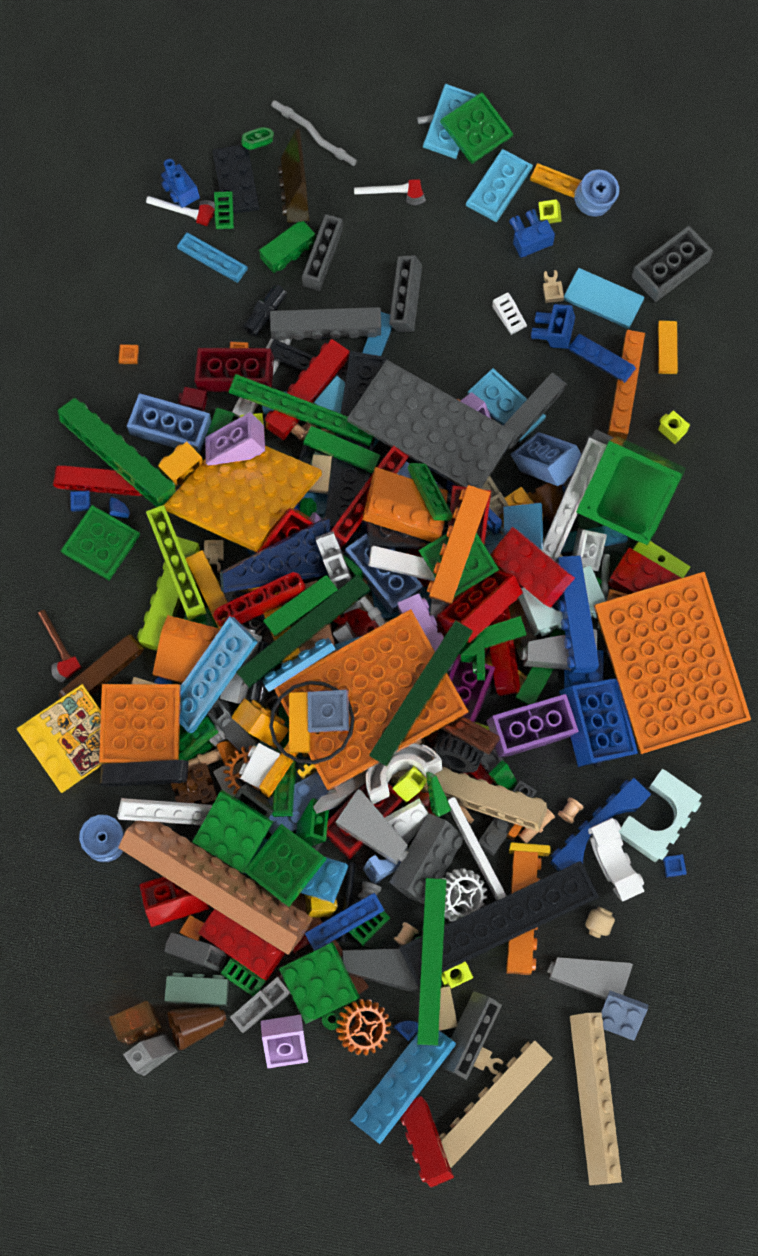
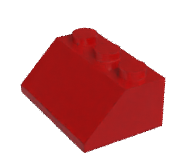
(290, 523)
(167, 901)

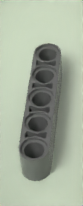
(535, 406)

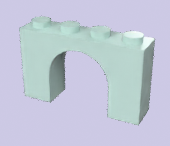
(545, 619)
(682, 801)

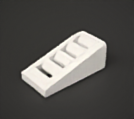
(497, 305)

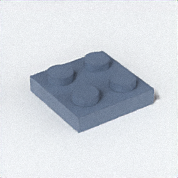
(328, 711)
(623, 1015)

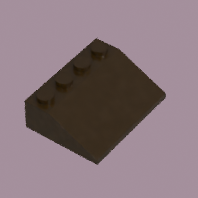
(293, 181)

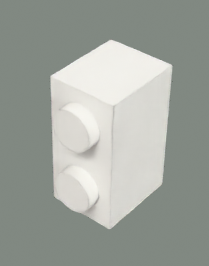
(259, 765)

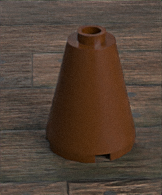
(550, 498)
(194, 1024)

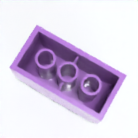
(533, 726)

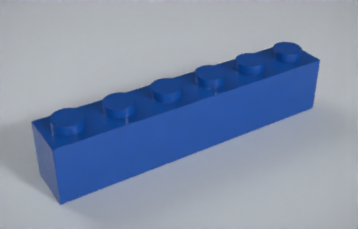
(577, 619)

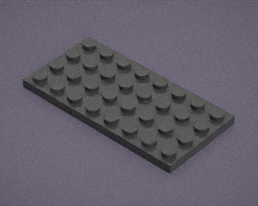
(431, 426)

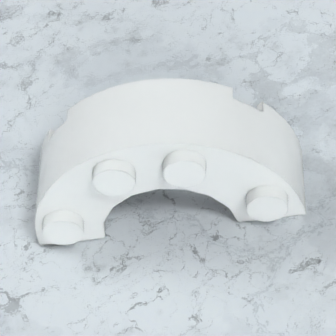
(414, 755)
(613, 861)

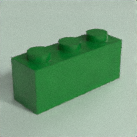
(287, 246)

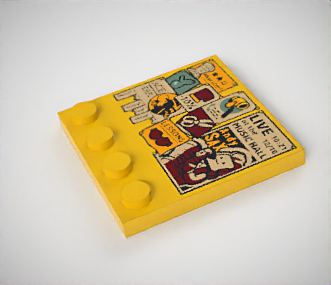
(66, 738)

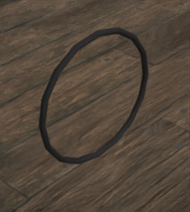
(304, 760)

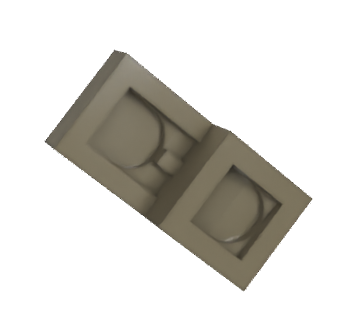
(497, 500)

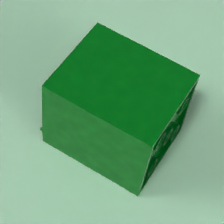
(630, 490)

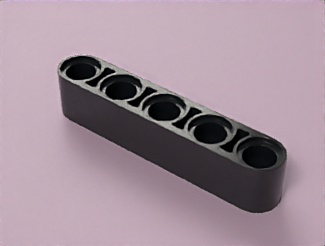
(144, 773)

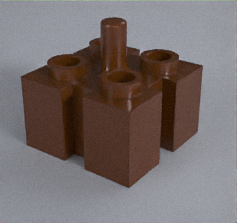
(197, 788)

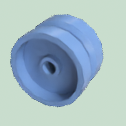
(596, 193)
(97, 828)

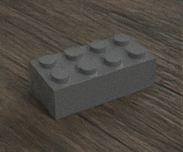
(672, 263)
(427, 857)

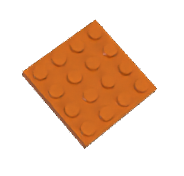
(139, 722)

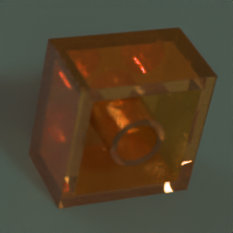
(135, 1022)

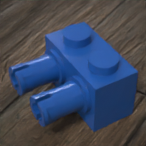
(179, 184)
(533, 238)
(560, 326)

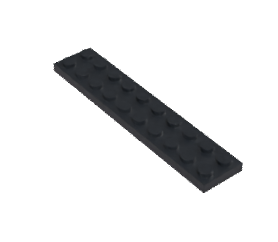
(346, 478)
(507, 918)

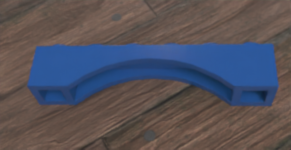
(627, 800)

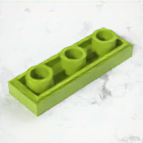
(670, 562)

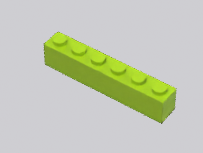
(176, 562)
(164, 602)

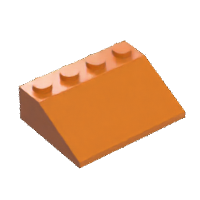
(400, 507)
(181, 647)

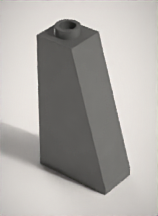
(380, 966)

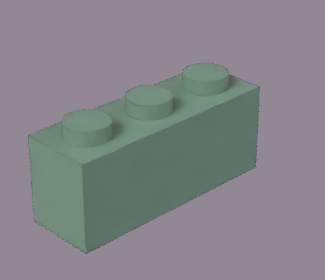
(197, 989)

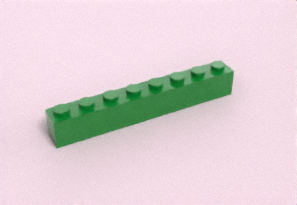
(116, 452)

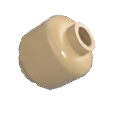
(600, 922)

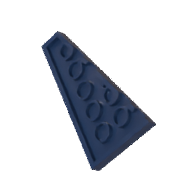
(293, 554)

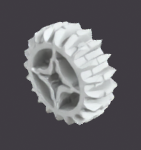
(471, 896)

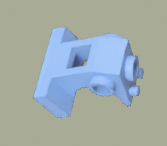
(379, 869)

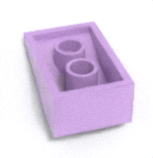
(236, 441)

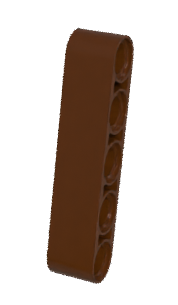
(106, 666)

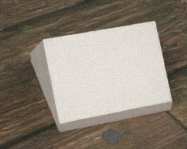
(590, 547)

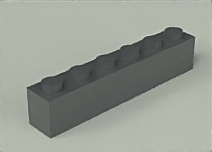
(325, 323)

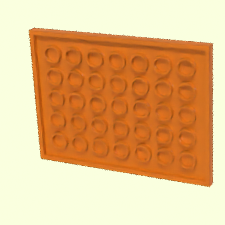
(672, 662)
(378, 677)

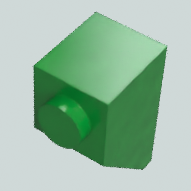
(312, 825)

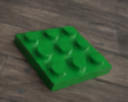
(476, 128)
(100, 542)
(477, 567)
(232, 831)
(285, 865)
(319, 983)

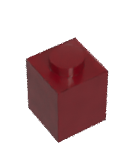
(193, 398)

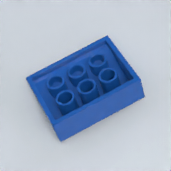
(601, 722)

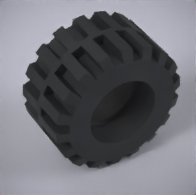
(457, 753)

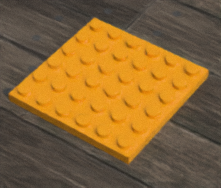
(245, 496)

